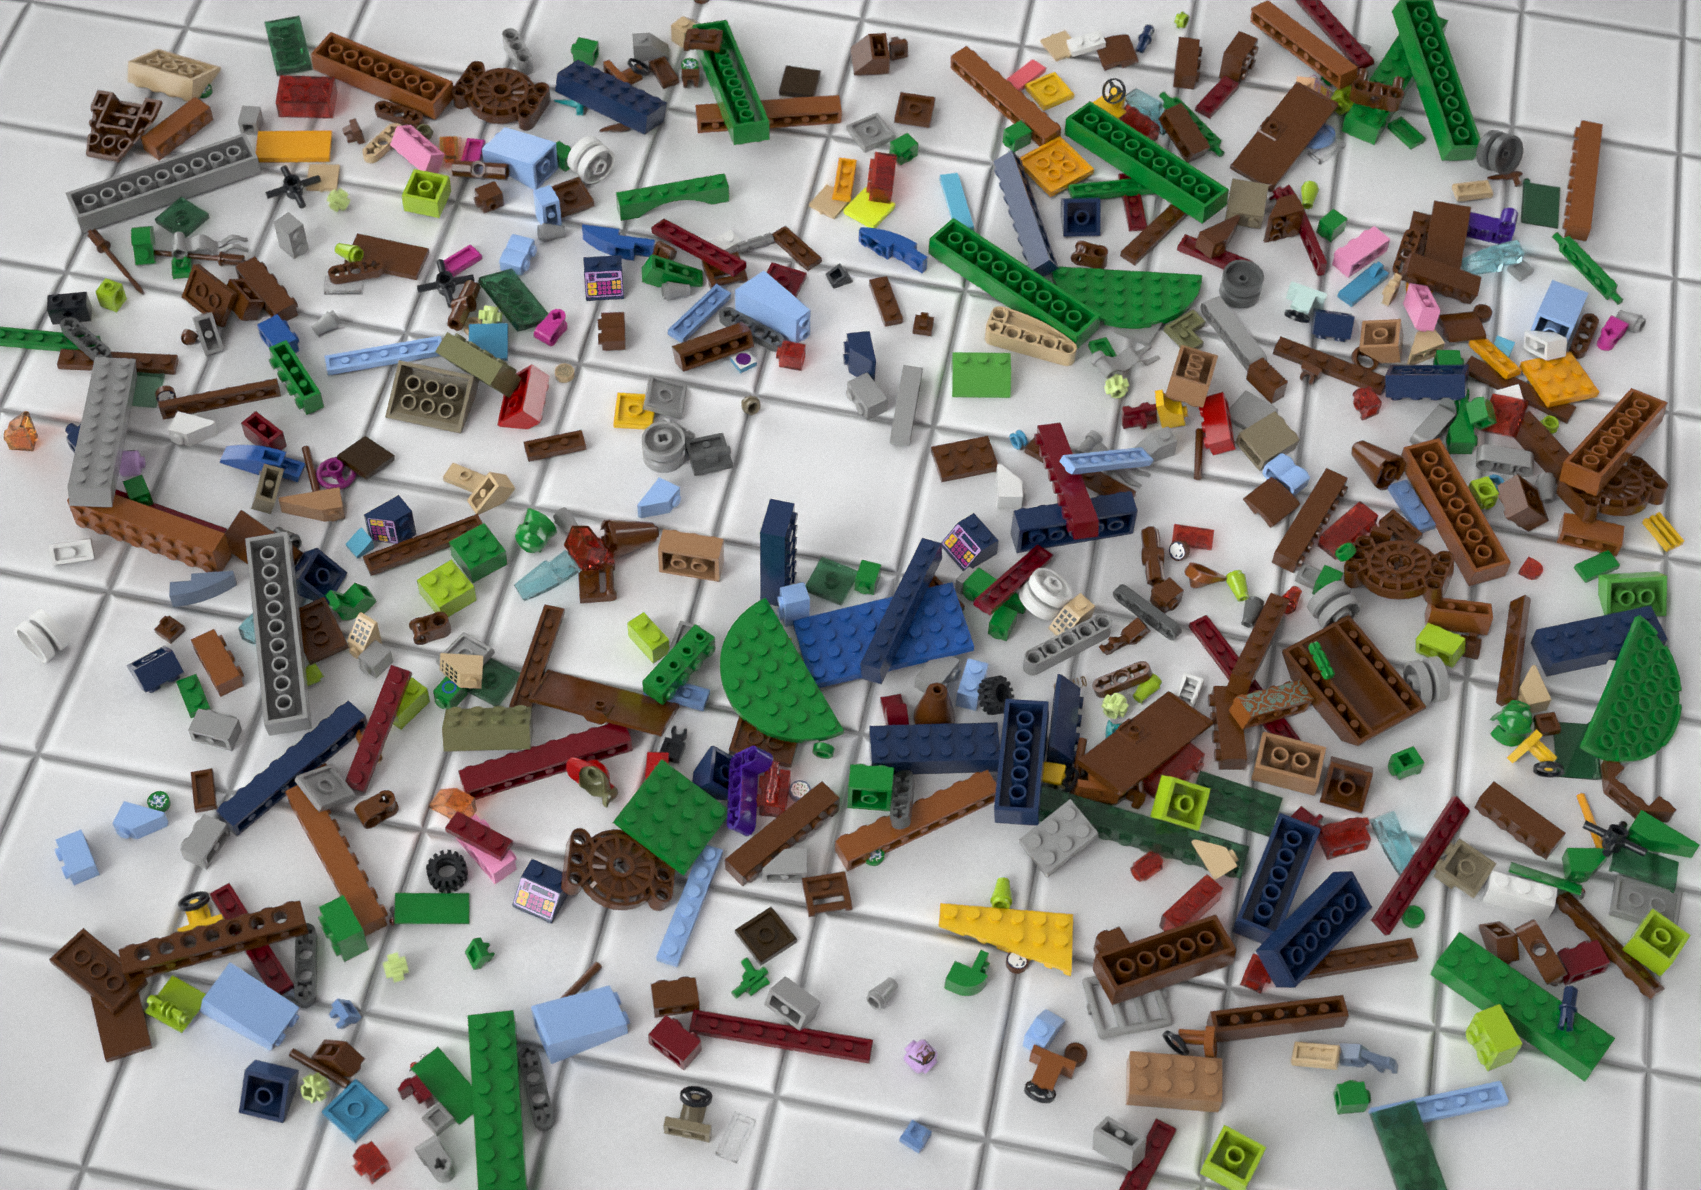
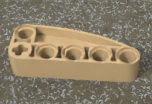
(1028, 336)

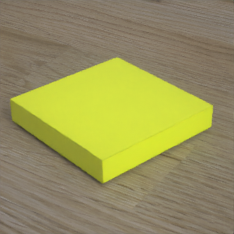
(868, 212)

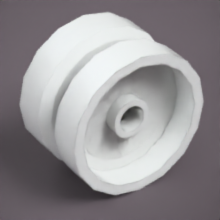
(591, 159)
(1045, 594)
(42, 635)

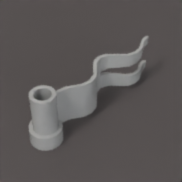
(183, 245)
(1121, 362)
(1093, 444)

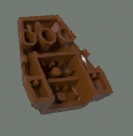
(118, 125)

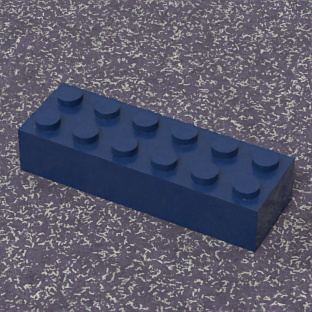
(611, 97)
(1048, 529)
(778, 549)
(1587, 641)
(936, 747)
(1021, 762)
(1276, 878)
(1313, 929)

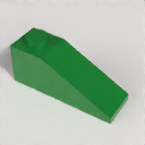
(660, 270)
(980, 581)
(1660, 837)

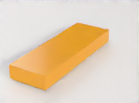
(844, 179)
(1495, 358)

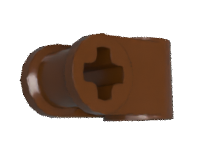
(1091, 255)
(429, 627)
(375, 809)

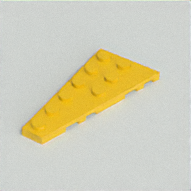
(1027, 933)

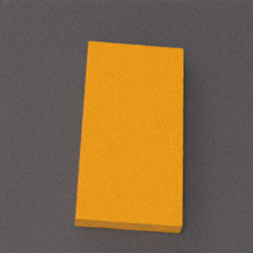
(294, 146)

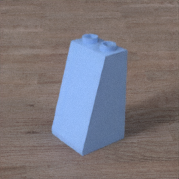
(528, 156)
(774, 307)
(1559, 309)
(249, 1007)
(579, 1022)

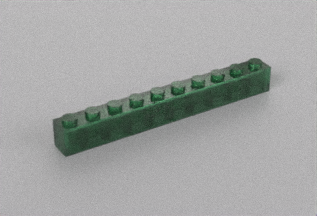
(1142, 831)

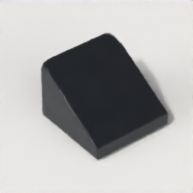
(838, 276)

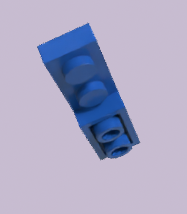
(612, 243)
(889, 243)
(253, 457)

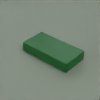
(1406, 132)
(1596, 565)

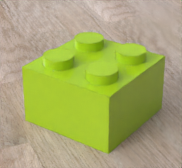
(426, 193)
(446, 589)
(1180, 802)
(1656, 942)
(1493, 1037)
(1232, 1159)

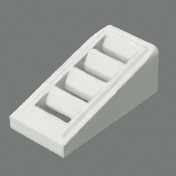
(1193, 680)

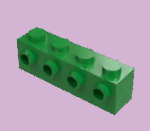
(296, 378)
(679, 664)

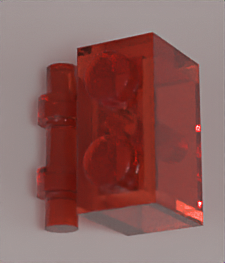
(1140, 122)
(587, 548)
(774, 792)
(1344, 837)

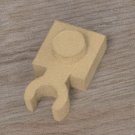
(1391, 289)

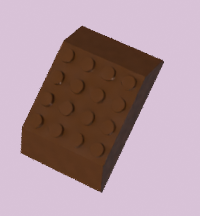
(1365, 690)

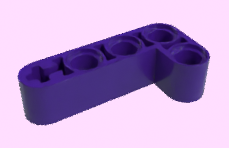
(1493, 229)
(743, 788)

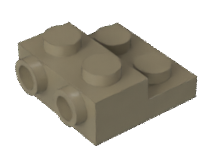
(1463, 868)

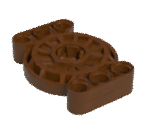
(501, 95)
(1623, 495)
(1399, 570)
(607, 885)

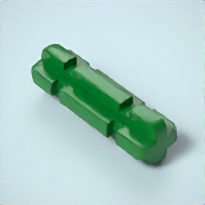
(1321, 660)

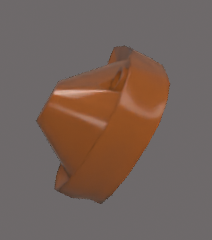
(1202, 576)

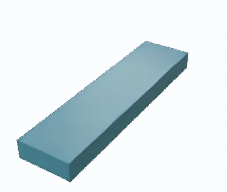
(956, 199)

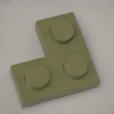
(1183, 330)

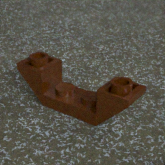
(1627, 800)

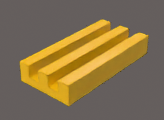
(1665, 530)

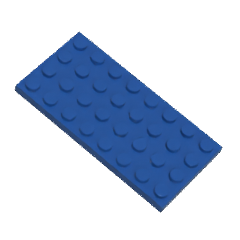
(838, 639)

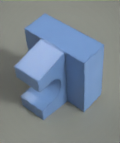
(346, 1011)
(915, 1136)

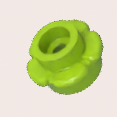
(1181, 20)
(1550, 423)

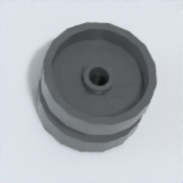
(1499, 152)
(1241, 283)

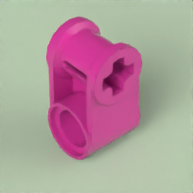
(551, 327)
(1611, 333)

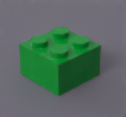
(478, 553)
(870, 787)
(342, 929)

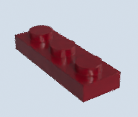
(1217, 97)
(479, 835)

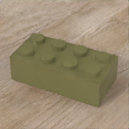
(479, 363)
(487, 728)

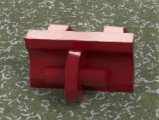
(1139, 416)

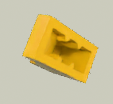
(1170, 412)

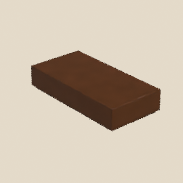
(663, 72)
(204, 790)

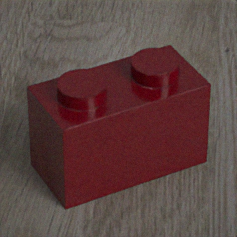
(263, 432)
(1583, 961)
(675, 1042)

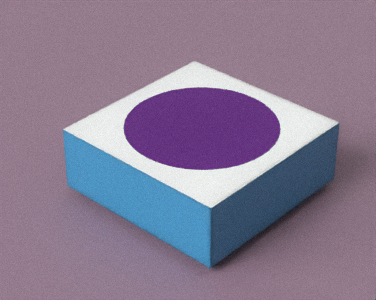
(743, 361)

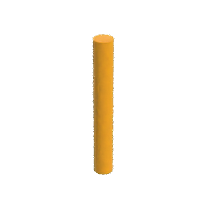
(1589, 817)

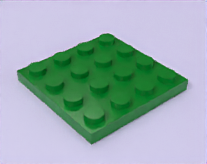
(671, 817)

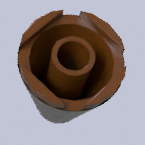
(1378, 463)
(627, 536)
(934, 706)

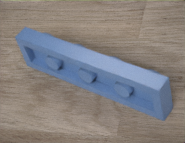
(699, 313)

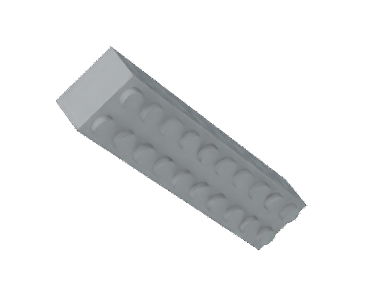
(163, 182)
(102, 432)
(278, 634)

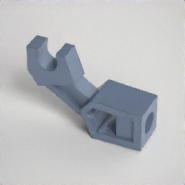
(1358, 1056)

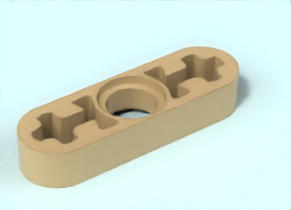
(377, 151)

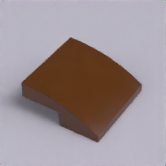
(1117, 51)
(1461, 327)
(1271, 501)

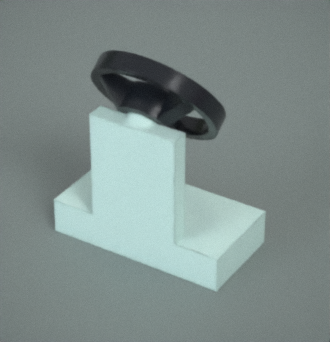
(1303, 300)

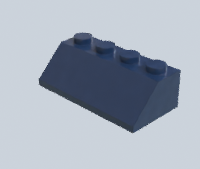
(1426, 382)
(1064, 722)

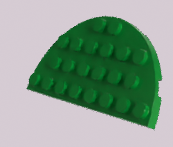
(1130, 297)
(771, 682)
(1638, 702)

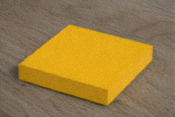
(1049, 91)
(630, 412)

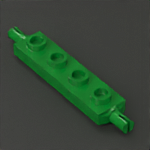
(1213, 140)
(1588, 267)

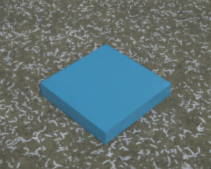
(491, 338)
(355, 1111)

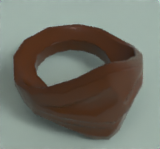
(1356, 353)

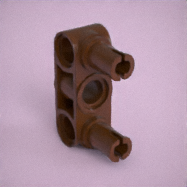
(1377, 94)
(1547, 964)

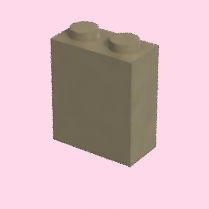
(1248, 201)
(1267, 440)

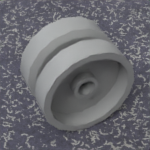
(663, 447)
(1333, 603)
(1428, 679)

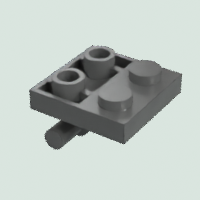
(709, 454)

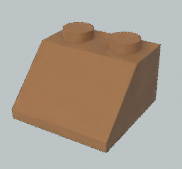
(1382, 340)

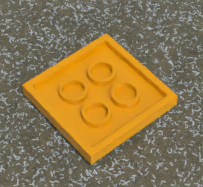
(1055, 166)
(1559, 380)

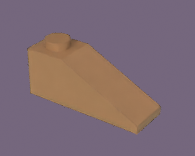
(316, 505)

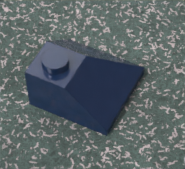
(713, 773)

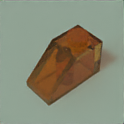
(450, 147)
(21, 433)
(452, 800)

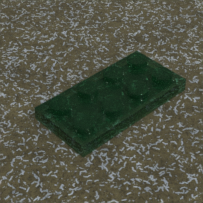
(288, 45)
(513, 299)
(1240, 804)
(1407, 1148)

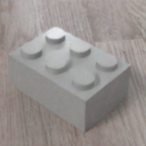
(1058, 838)

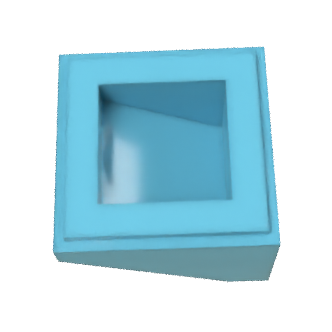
(1504, 345)
(360, 543)

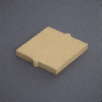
(1057, 45)
(328, 174)
(825, 205)

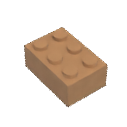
(691, 555)
(1288, 763)

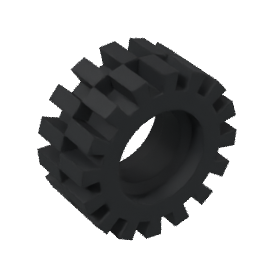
(994, 693)
(447, 860)

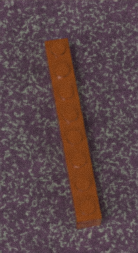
(1304, 44)
(1003, 95)
(780, 112)
(1582, 180)
(927, 816)
(338, 861)

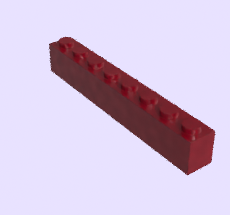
(1070, 488)
(543, 760)

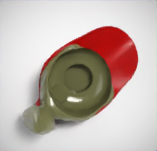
(592, 777)

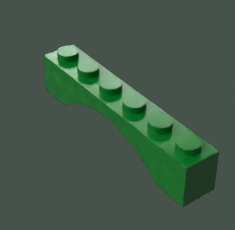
(707, 189)
(1460, 435)

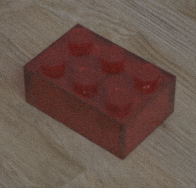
(306, 96)

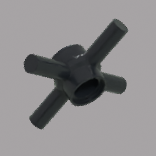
(293, 186)
(445, 282)
(1615, 838)

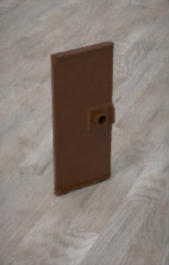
(1284, 135)
(603, 703)
(1144, 743)

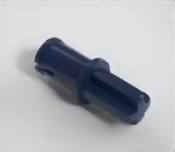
(1145, 38)
(1568, 1008)

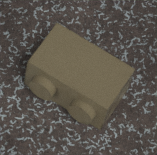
(267, 488)

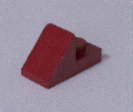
(894, 710)

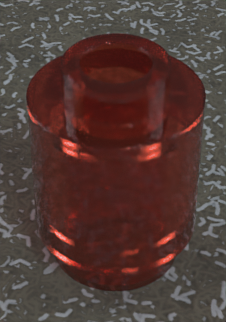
(1147, 866)

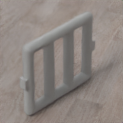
(1123, 1028)

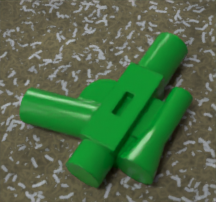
(752, 979)

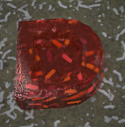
(1531, 569)

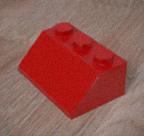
(527, 401)

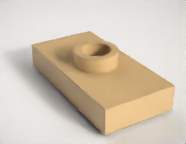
(1472, 190)
(463, 477)
(1316, 1055)

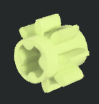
(338, 200)
(490, 315)
(1116, 386)
(1115, 705)
(395, 967)
(315, 1087)

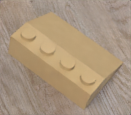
(171, 74)

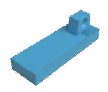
(1363, 284)

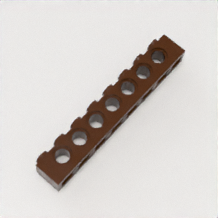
(204, 949)

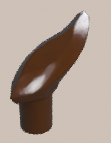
(615, 128)
(1515, 175)

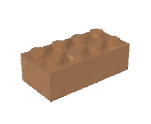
(1191, 376)
(1174, 1081)

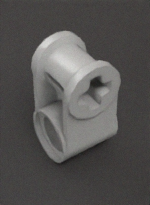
(434, 1157)

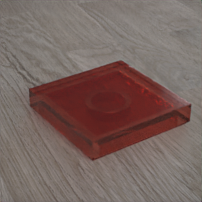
(1509, 415)

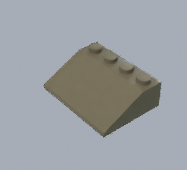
(431, 396)

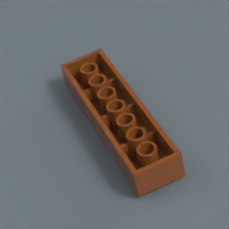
(382, 75)
(1613, 441)
(1455, 512)
(157, 532)

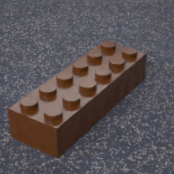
(1164, 959)

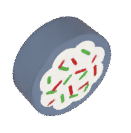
(798, 789)

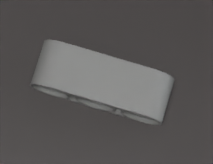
(517, 51)
(1434, 425)
(1504, 460)

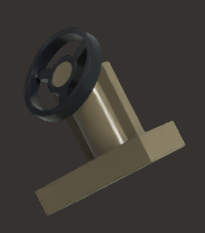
(691, 1119)

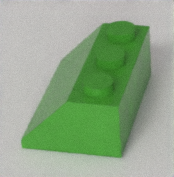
(981, 375)
(1633, 591)

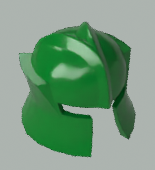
(535, 531)
(1516, 720)

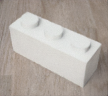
(1520, 894)

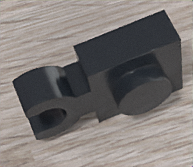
(674, 745)

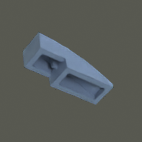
(201, 587)

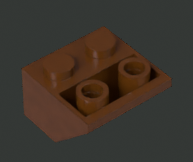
(871, 55)
(1284, 219)

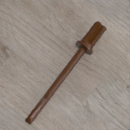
(104, 246)
(223, 258)

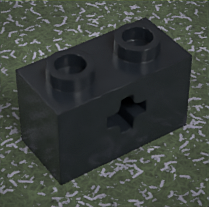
(69, 305)

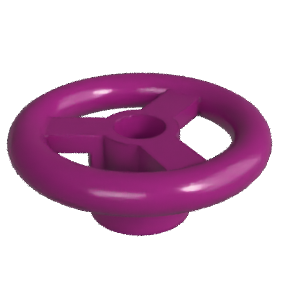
(334, 470)

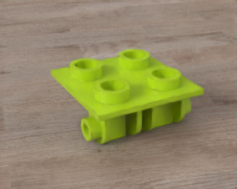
(175, 1004)

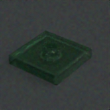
(182, 217)
(831, 581)
(496, 682)

